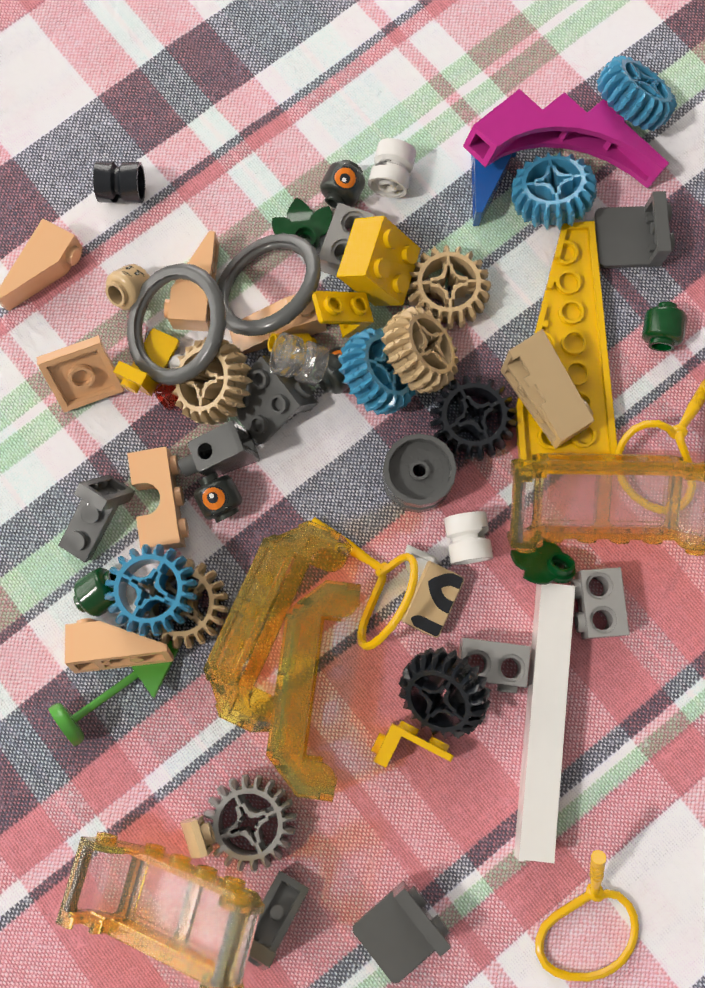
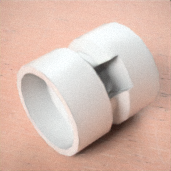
(392, 167)
(468, 538)

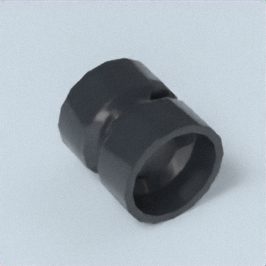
(119, 182)

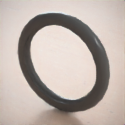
(298, 302)
(215, 334)

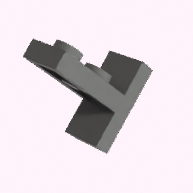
(93, 515)
(280, 909)

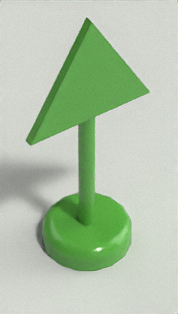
(150, 675)

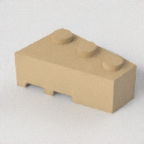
(546, 389)

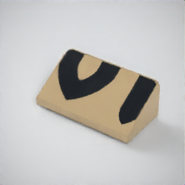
(433, 599)

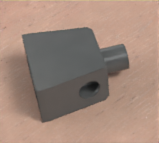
(220, 451)

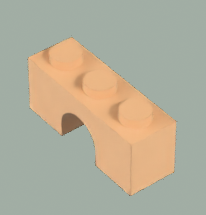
(157, 471)

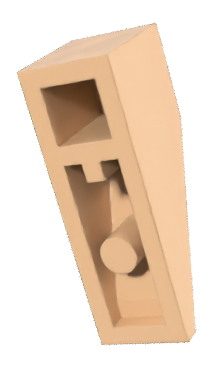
(42, 261)
(188, 303)
(304, 323)
(101, 646)

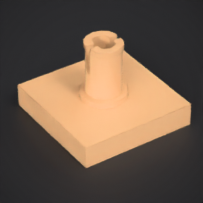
(80, 374)

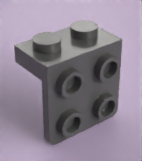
(634, 234)
(272, 401)
(401, 932)

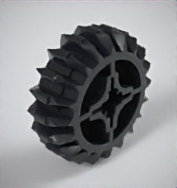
(494, 404)
(465, 695)

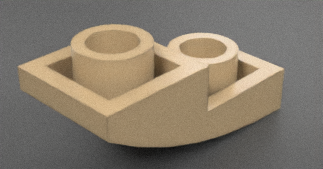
(198, 836)

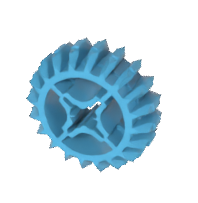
(636, 93)
(554, 190)
(371, 376)
(125, 576)

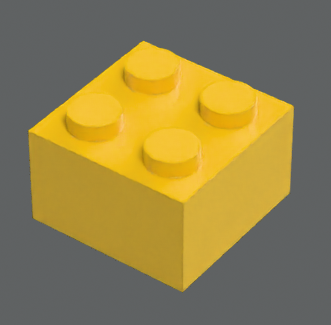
(378, 261)

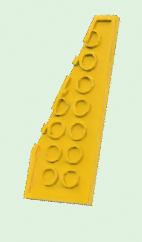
(576, 329)

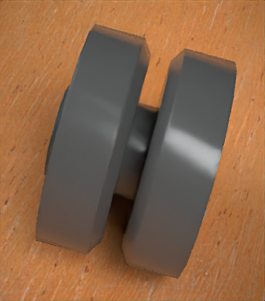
(424, 454)

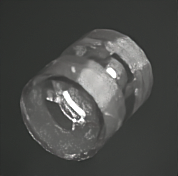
(294, 357)

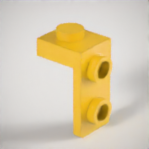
(347, 309)
(160, 349)
(386, 744)

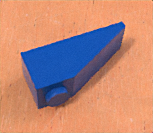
(486, 183)

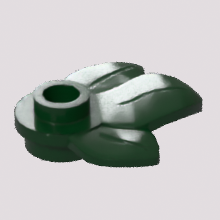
(303, 222)
(545, 564)

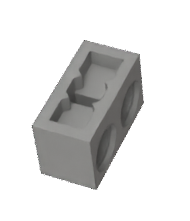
(338, 236)
(609, 603)
(493, 655)

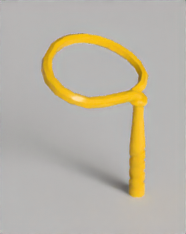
(677, 431)
(381, 571)
(596, 893)

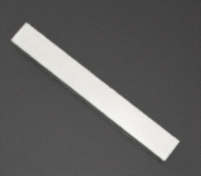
(544, 724)

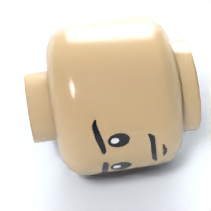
(125, 285)

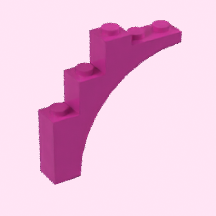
(563, 124)

